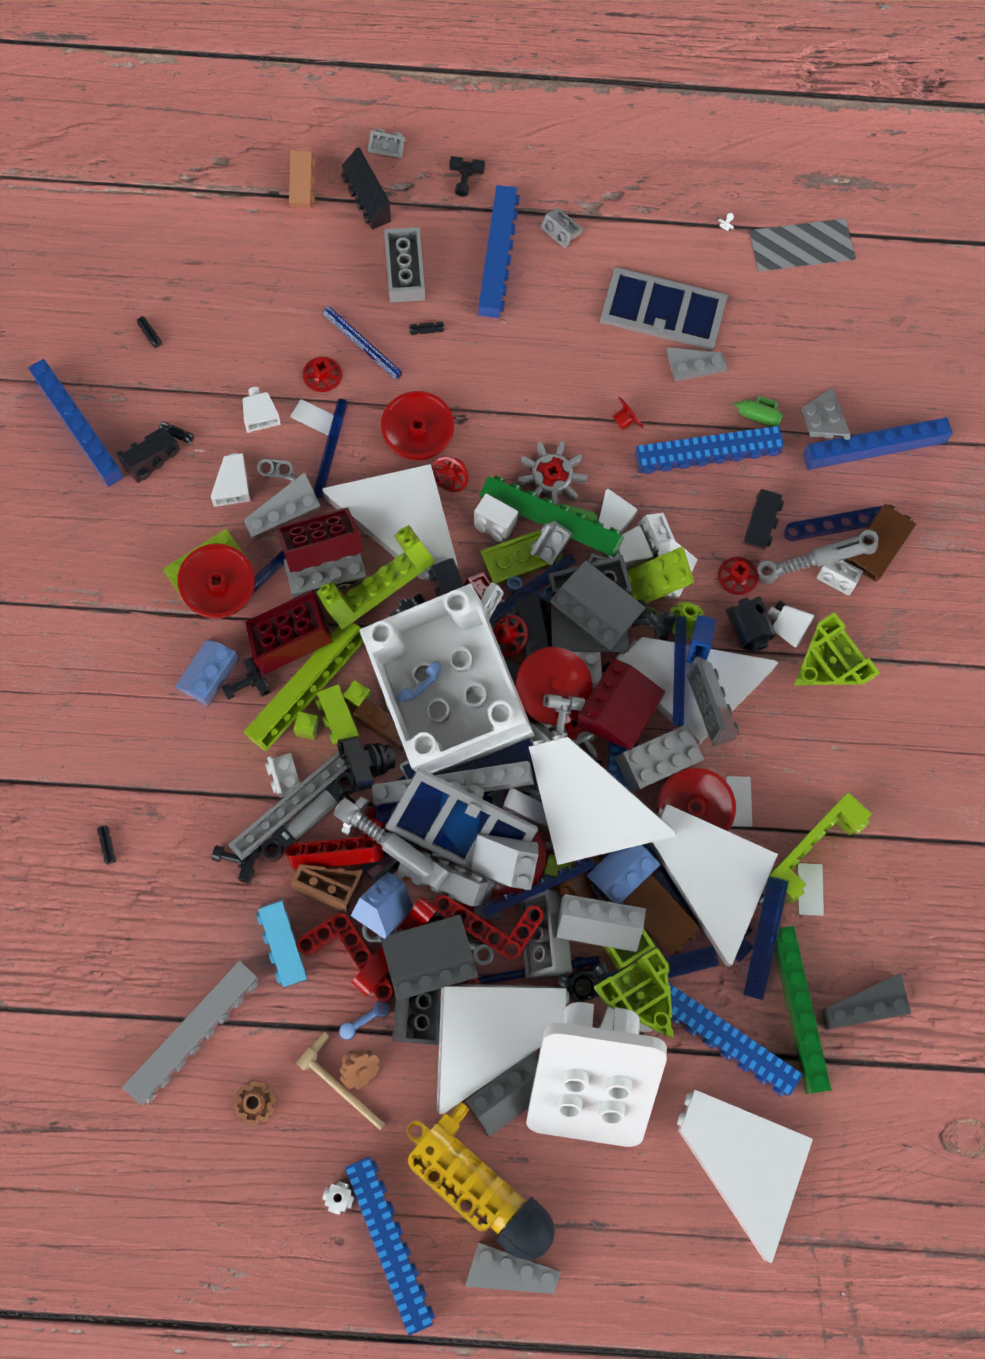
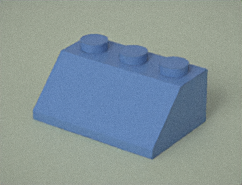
(207, 671)
(622, 872)
(383, 905)

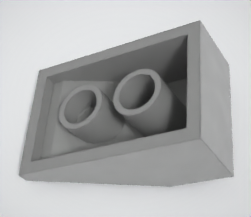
(505, 860)

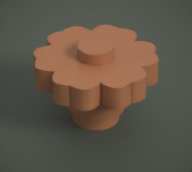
(359, 1068)
(254, 1103)

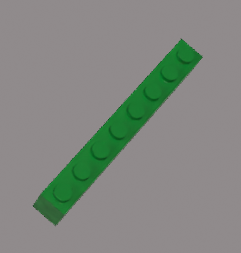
(543, 512)
(801, 1012)

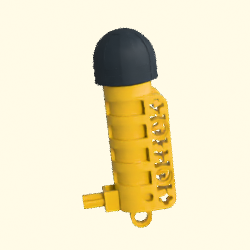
(527, 1229)

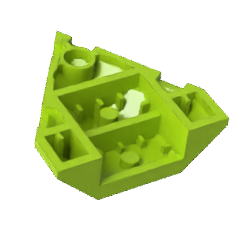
(834, 658)
(643, 990)

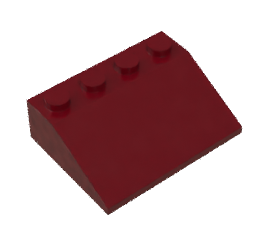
(319, 539)
(287, 632)
(620, 705)

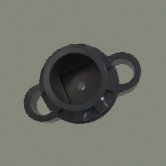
(366, 763)

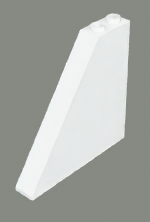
(394, 501)
(736, 673)
(587, 806)
(715, 875)
(489, 1032)
(748, 1162)

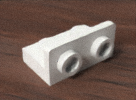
(655, 529)
(840, 576)
(283, 773)

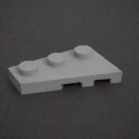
(694, 363)

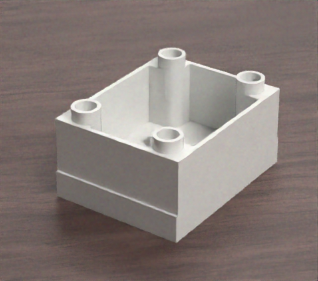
(472, 702)

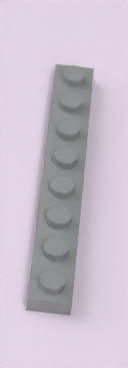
(288, 806)

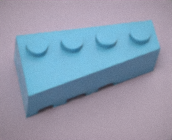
(282, 943)

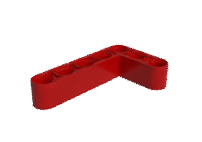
(338, 851)
(489, 928)
(353, 950)
(377, 967)

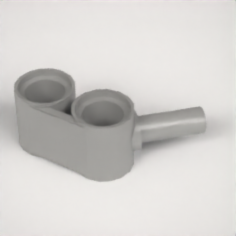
(275, 469)

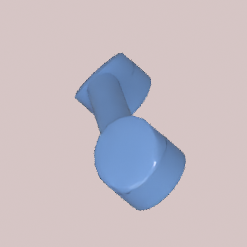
(515, 584)
(433, 671)
(348, 1030)

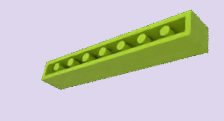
(304, 687)

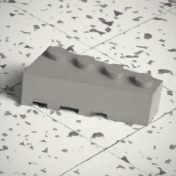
(285, 507)
(460, 884)
(503, 1271)

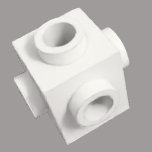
(347, 1197)

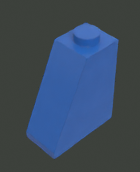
(701, 638)

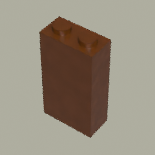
(892, 533)
(664, 915)

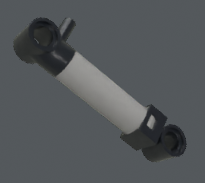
(308, 817)

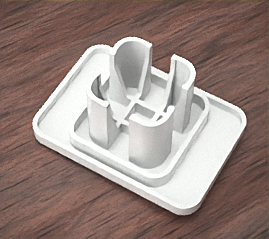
(596, 1079)

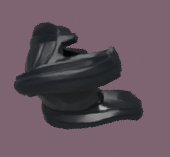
(660, 621)
(584, 977)

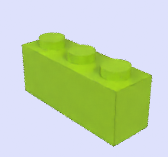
(336, 714)

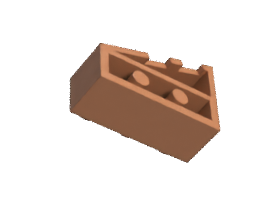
(302, 179)
(327, 886)

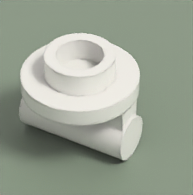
(725, 224)

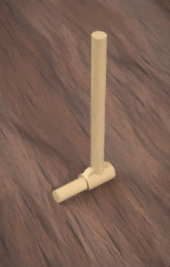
(308, 1061)

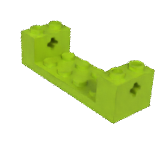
(380, 585)
(847, 814)

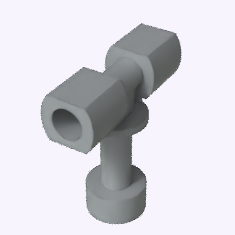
(563, 706)

